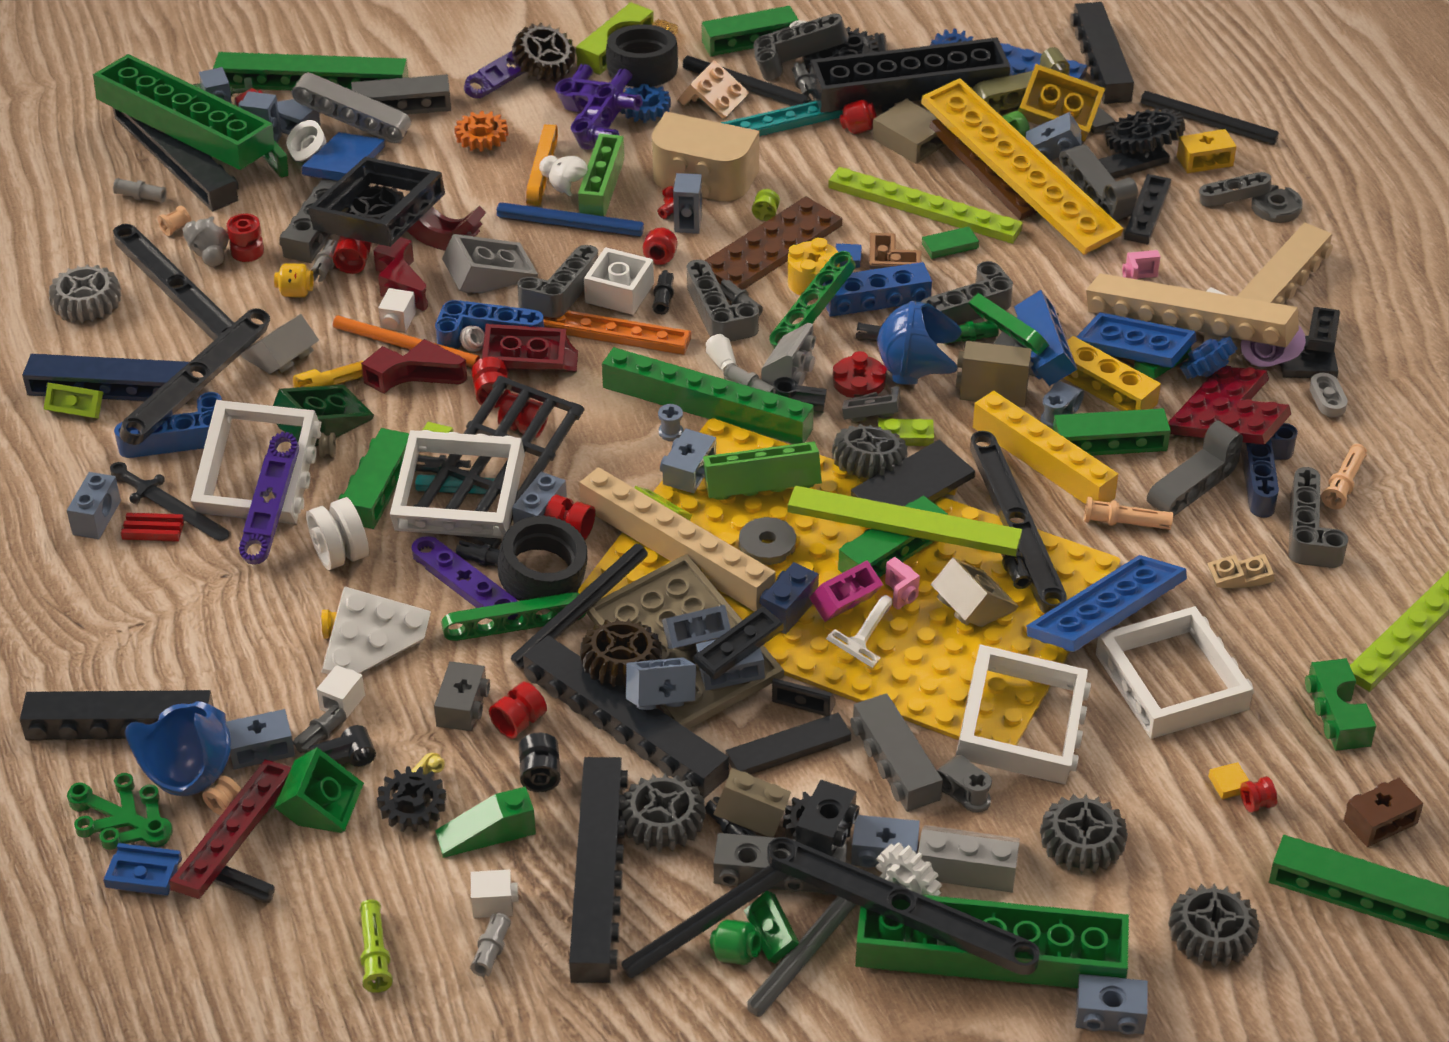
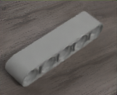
(351, 108)

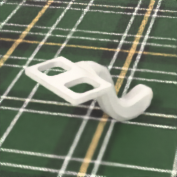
(857, 644)

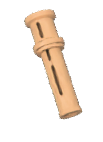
(1342, 483)
(1115, 513)

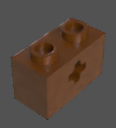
(1383, 812)

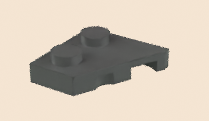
(872, 404)

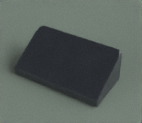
(802, 697)

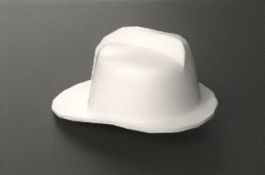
(305, 140)

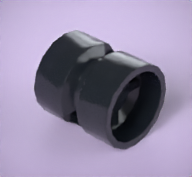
(539, 762)

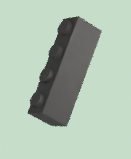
(409, 94)
(896, 752)

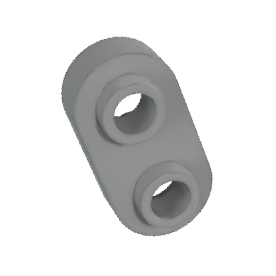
(1328, 394)

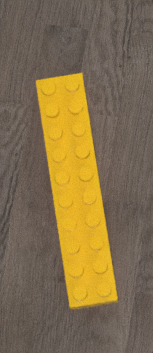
(1022, 166)

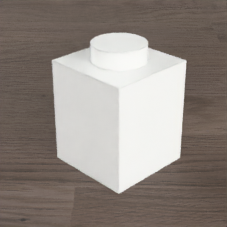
(397, 310)
(341, 688)
(492, 893)

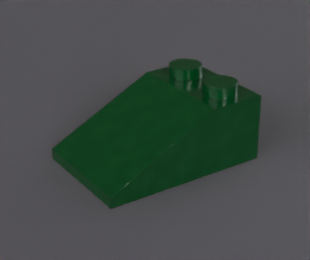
(333, 404)

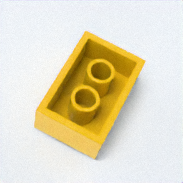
(1055, 94)

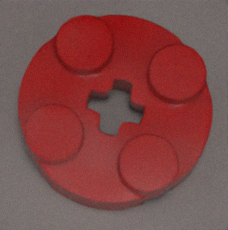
(859, 365)

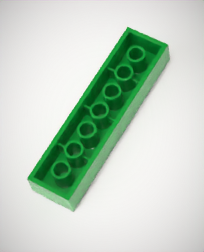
(184, 111)
(1067, 939)

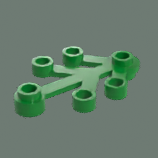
(153, 830)

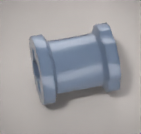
(670, 422)

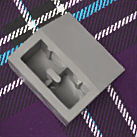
(791, 356)

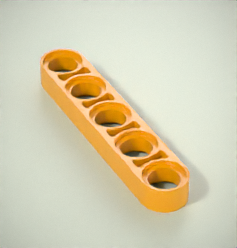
(537, 181)

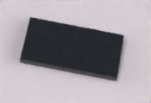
(927, 473)

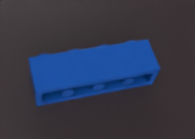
(1057, 359)

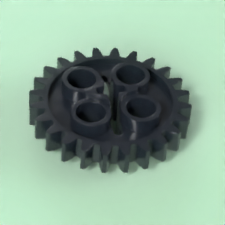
(856, 44)
(1145, 131)

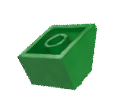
(319, 793)

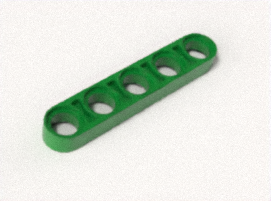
(815, 291)
(1008, 324)
(499, 615)

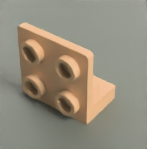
(716, 89)

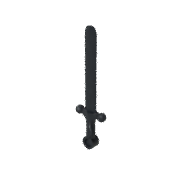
(149, 489)

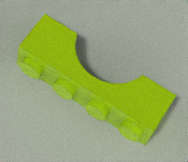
(593, 48)

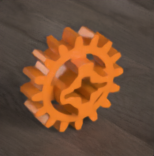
(481, 131)

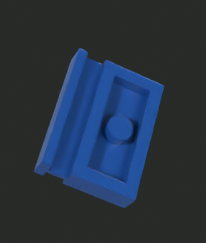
(142, 869)

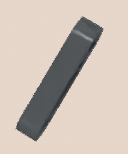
(1247, 187)

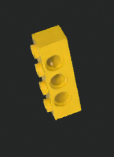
(1111, 378)

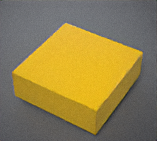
(1228, 779)

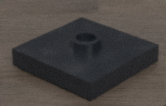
(1310, 363)

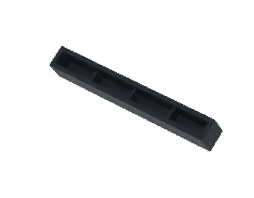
(189, 165)
(646, 732)
(597, 872)

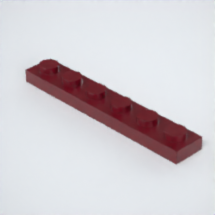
(230, 830)

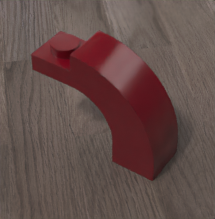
(437, 230)

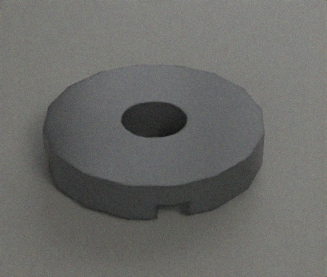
(1286, 211)
(772, 529)

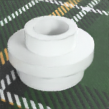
(472, 338)

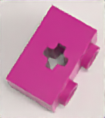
(846, 591)

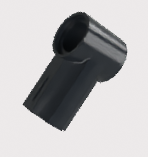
(789, 388)
(352, 747)

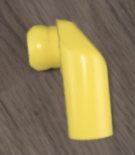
(430, 762)

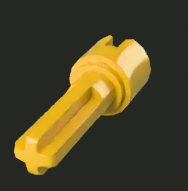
(332, 377)

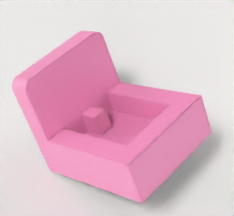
(1141, 264)
(903, 581)

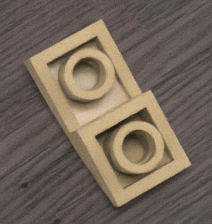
(1241, 574)

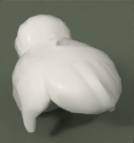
(563, 171)

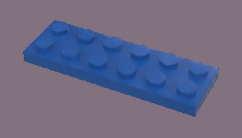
(1106, 603)

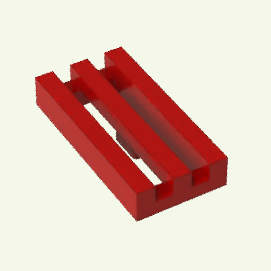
(152, 527)

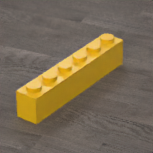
(1045, 449)

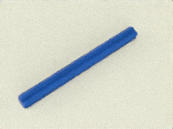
(570, 219)

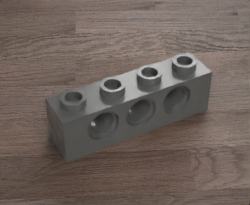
(299, 238)
(745, 855)

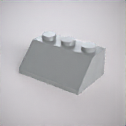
(970, 857)

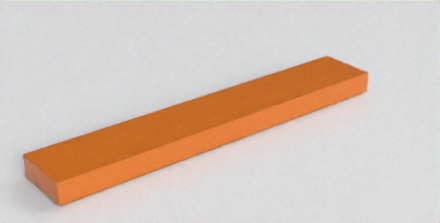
(621, 331)

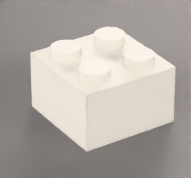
(619, 281)

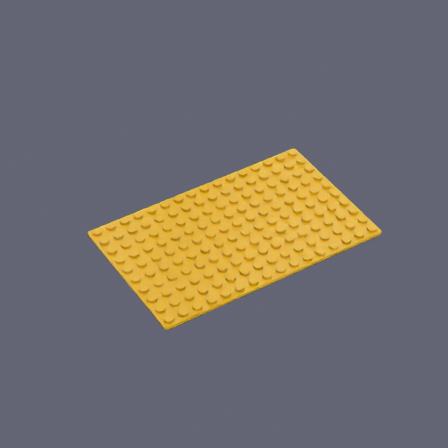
(922, 645)

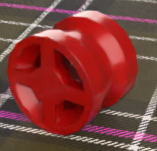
(1258, 794)

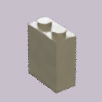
(907, 131)
(995, 369)

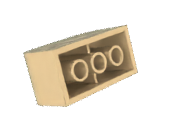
(718, 151)

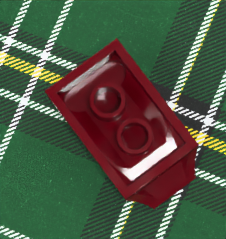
(530, 347)

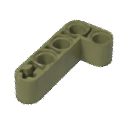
(1009, 91)

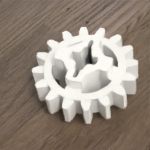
(908, 870)

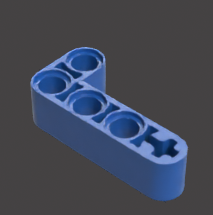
(459, 314)
(177, 434)

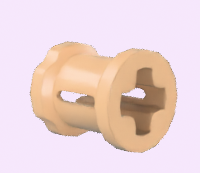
(173, 220)

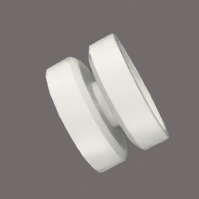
(337, 533)

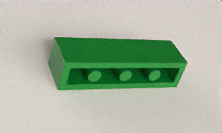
(741, 31)
(1116, 431)
(377, 476)
(882, 546)

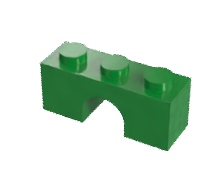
(1344, 723)

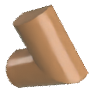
(884, 252)

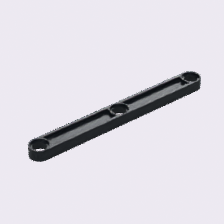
(165, 275)
(184, 385)
(1010, 505)
(923, 914)

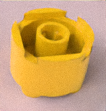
(806, 262)

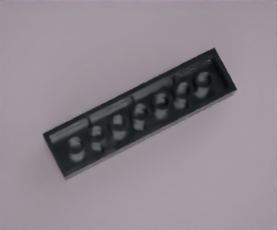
(904, 73)

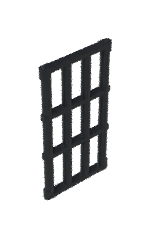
(476, 427)

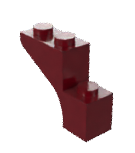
(396, 271)
(421, 364)

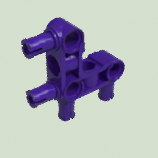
(597, 101)

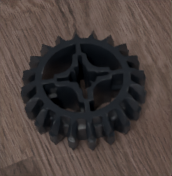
(374, 202)

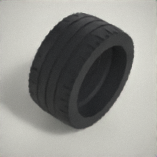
(645, 52)
(547, 535)

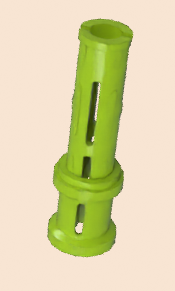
(374, 957)

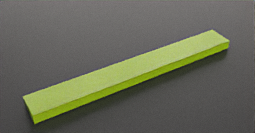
(905, 520)

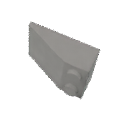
(486, 263)

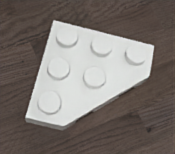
(372, 631)

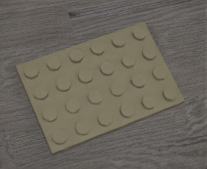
(672, 592)

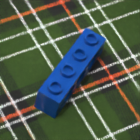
(881, 289)

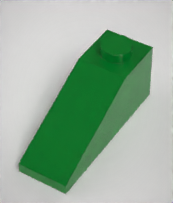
(491, 822)

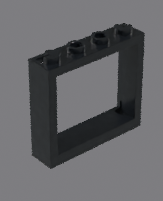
(425, 190)

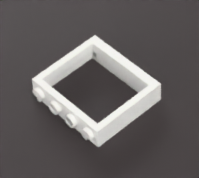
(214, 448)
(450, 520)
(1182, 715)
(1014, 757)

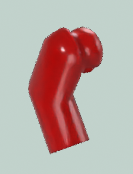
(668, 208)

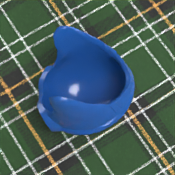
(910, 340)
(183, 748)

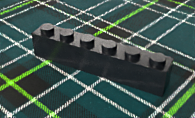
(1102, 52)
(97, 713)

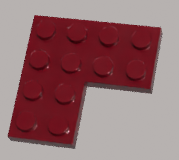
(1228, 398)

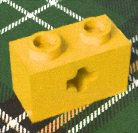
(1206, 151)

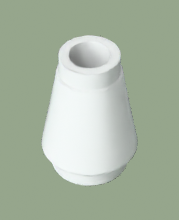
(720, 351)

